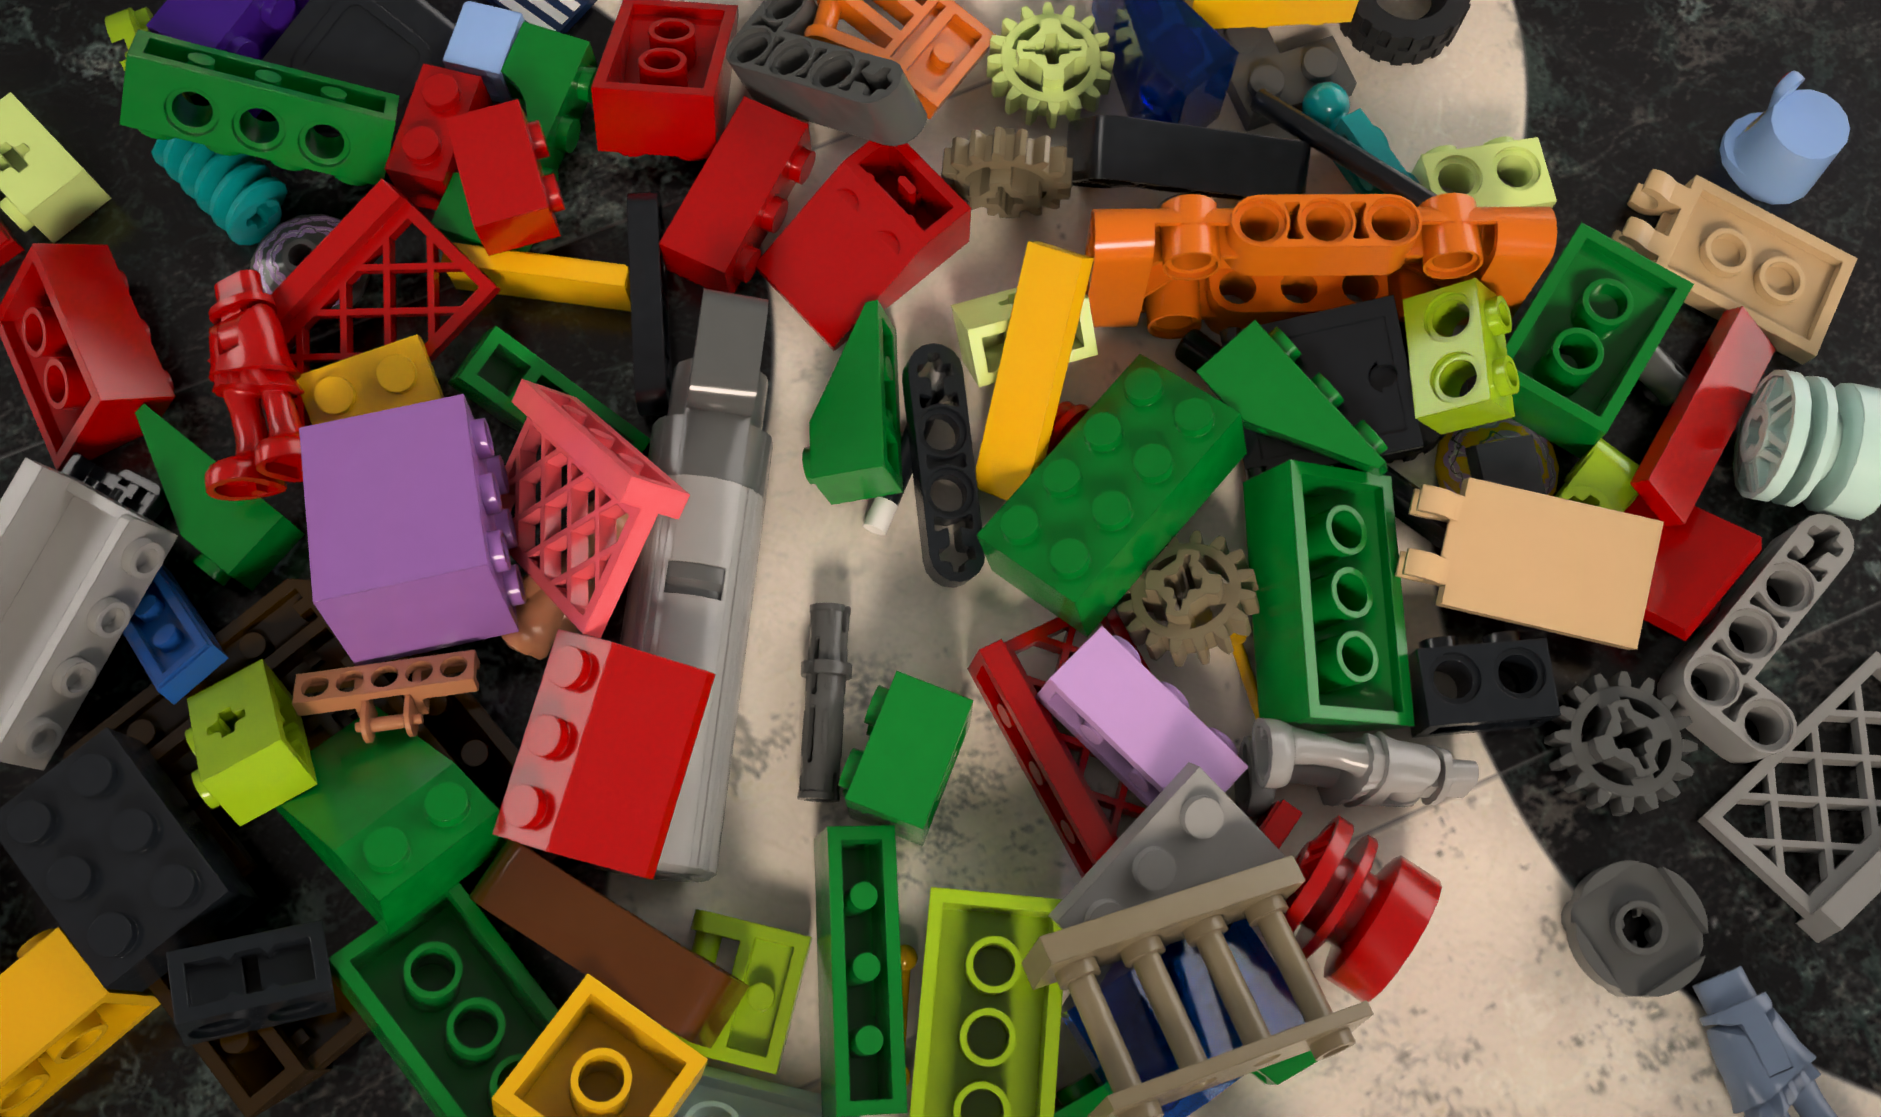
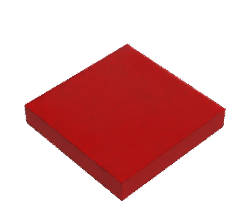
(1694, 567)

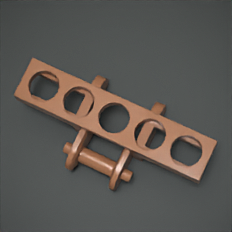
(425, 684)

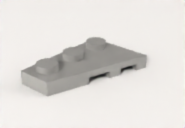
(1176, 843)

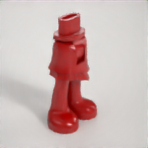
(250, 364)

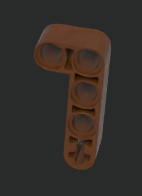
(609, 944)

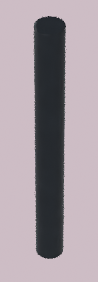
(1338, 148)

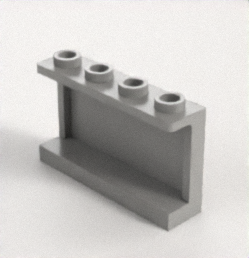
(67, 592)

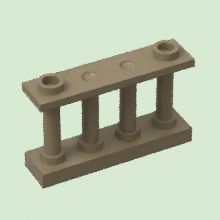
(1200, 918)

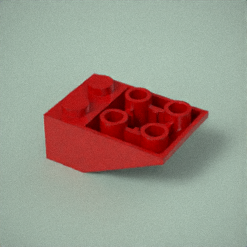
(865, 238)

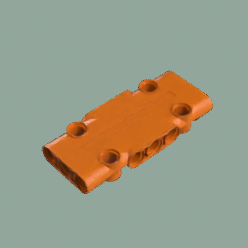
(1311, 246)

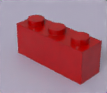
(738, 197)

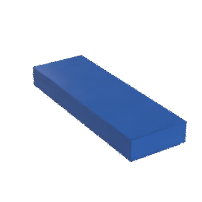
(172, 638)

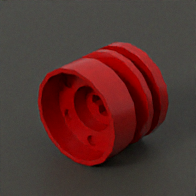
(1362, 915)

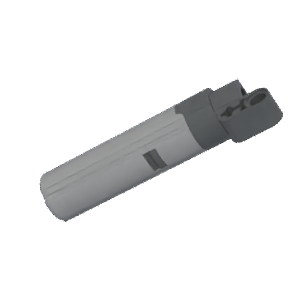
(699, 572)

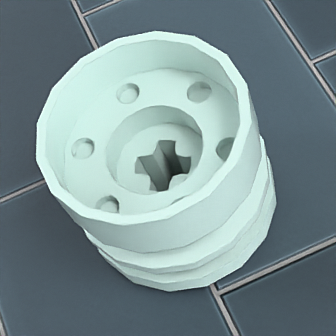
(1811, 445)

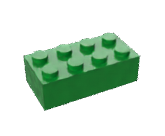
(1113, 493)
(445, 1002)

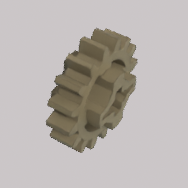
(1008, 172)
(1206, 613)

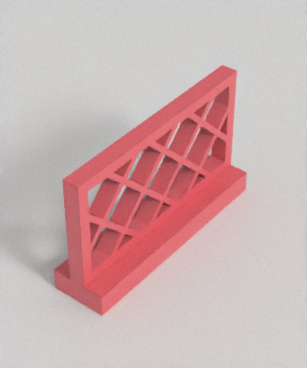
(594, 460)

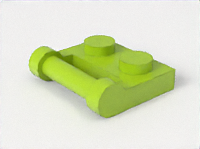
(773, 968)

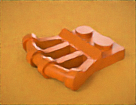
(933, 47)

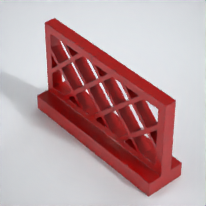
(347, 255)
(1043, 749)

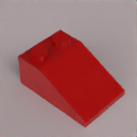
(664, 79)

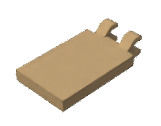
(1740, 259)
(1537, 560)

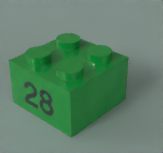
(908, 756)

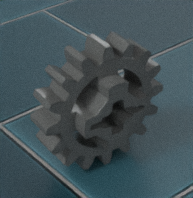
(1631, 771)

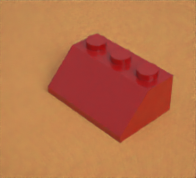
(81, 350)
(604, 754)

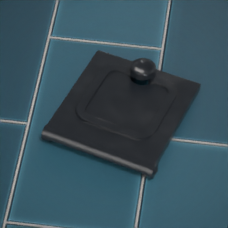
(366, 44)
(1344, 348)

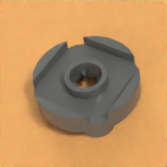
(1674, 935)

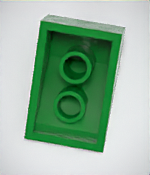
(1589, 338)
(393, 821)

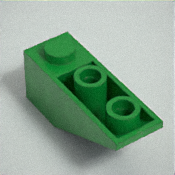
(1279, 400)

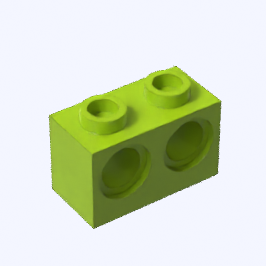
(1445, 361)

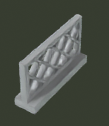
(1858, 876)

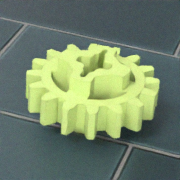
(1050, 65)

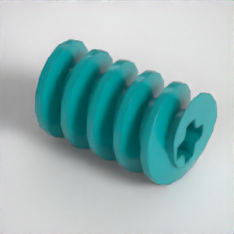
(229, 188)

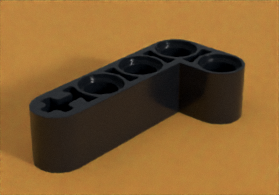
(1184, 158)

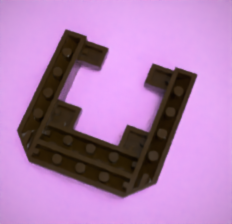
(292, 640)

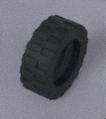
(1402, 39)

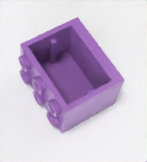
(409, 530)

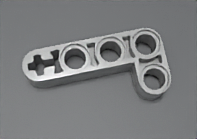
(1762, 628)

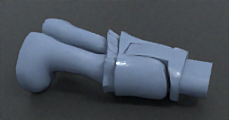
(1758, 1051)

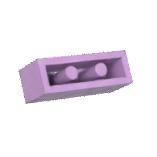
(1134, 720)

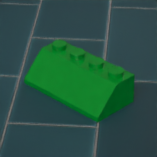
(1327, 599)

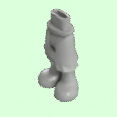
(1351, 774)

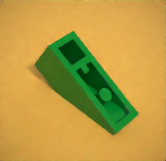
(494, 373)
(858, 417)
(233, 536)

